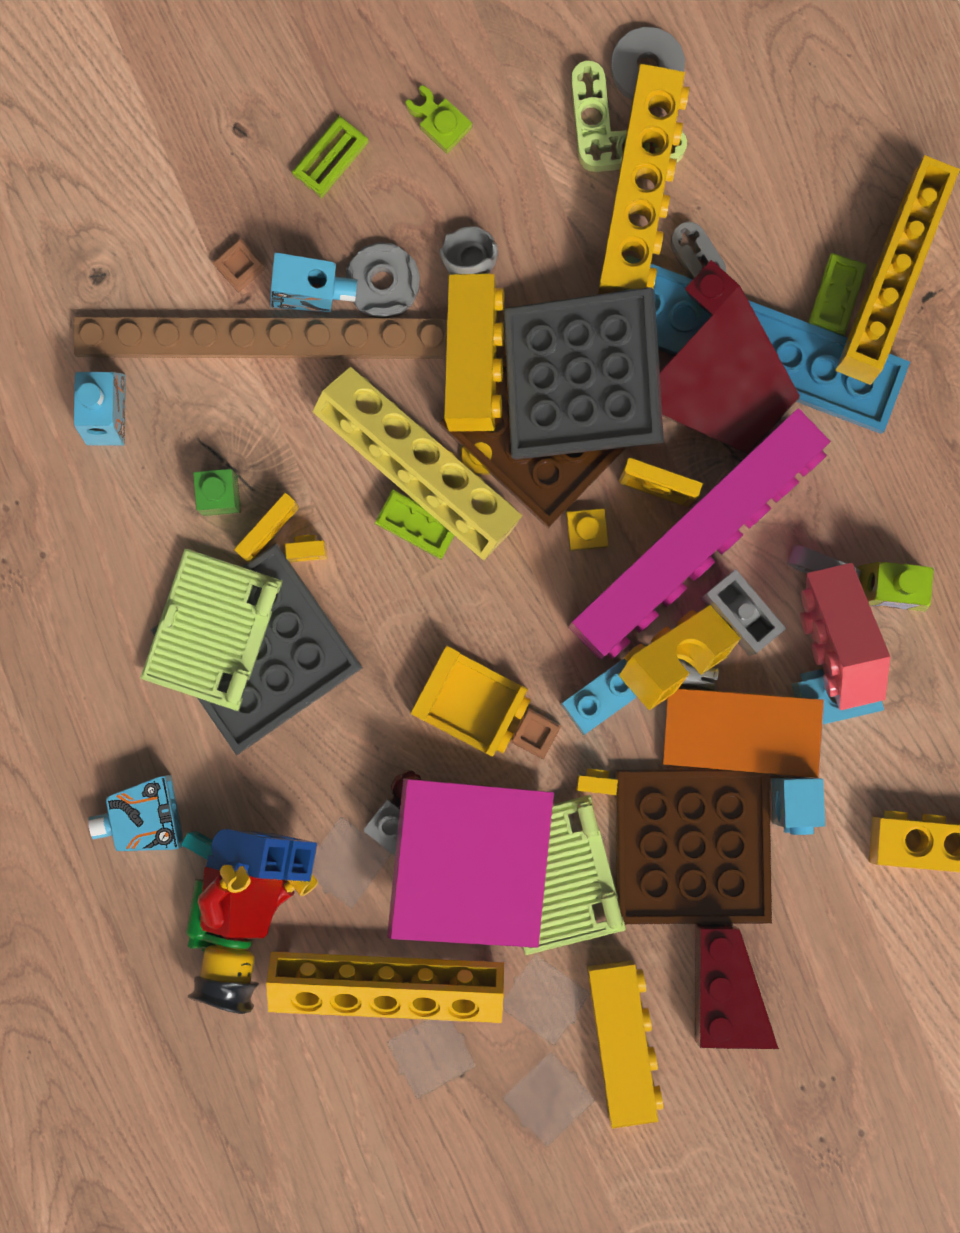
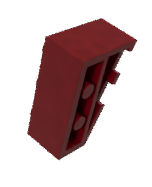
(727, 993)

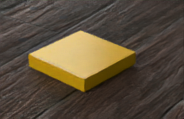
(660, 482)

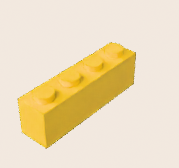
(472, 352)
(623, 1043)

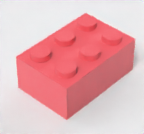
(845, 637)

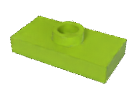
(837, 294)
(414, 525)

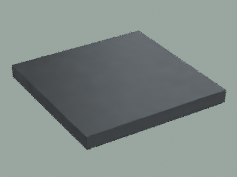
(583, 374)
(296, 662)

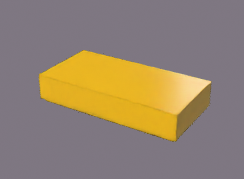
(267, 528)

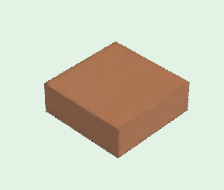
(239, 265)
(535, 733)

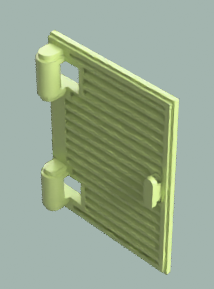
(210, 629)
(576, 880)

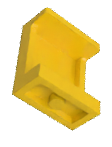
(471, 702)

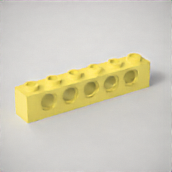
(416, 463)

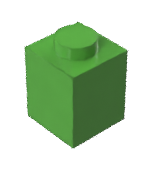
(217, 492)

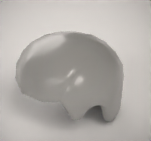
(469, 251)

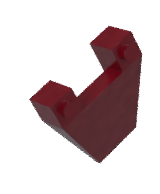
(728, 373)

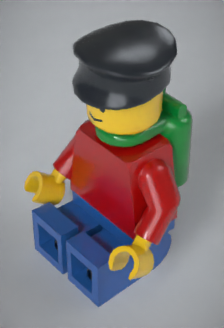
(237, 902)

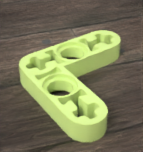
(601, 133)

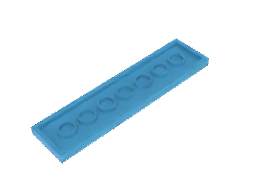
(804, 349)

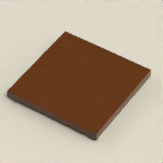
(540, 484)
(693, 846)

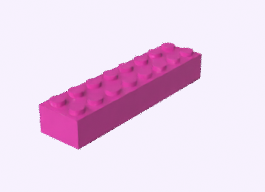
(706, 528)

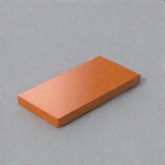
(744, 732)

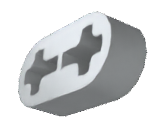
(703, 246)
(810, 560)

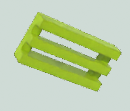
(346, 160)

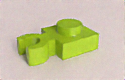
(441, 122)

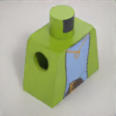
(897, 585)

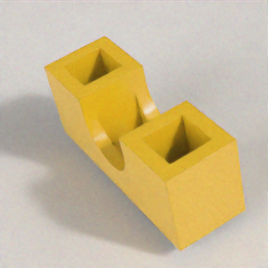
(655, 670)

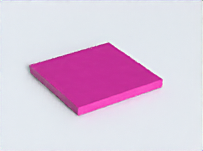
(470, 864)

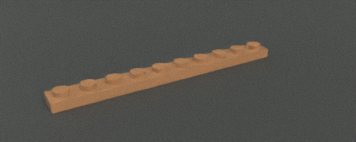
(260, 338)

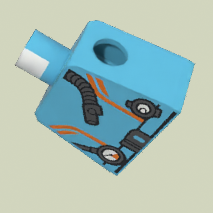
(293, 282)
(100, 405)
(141, 818)

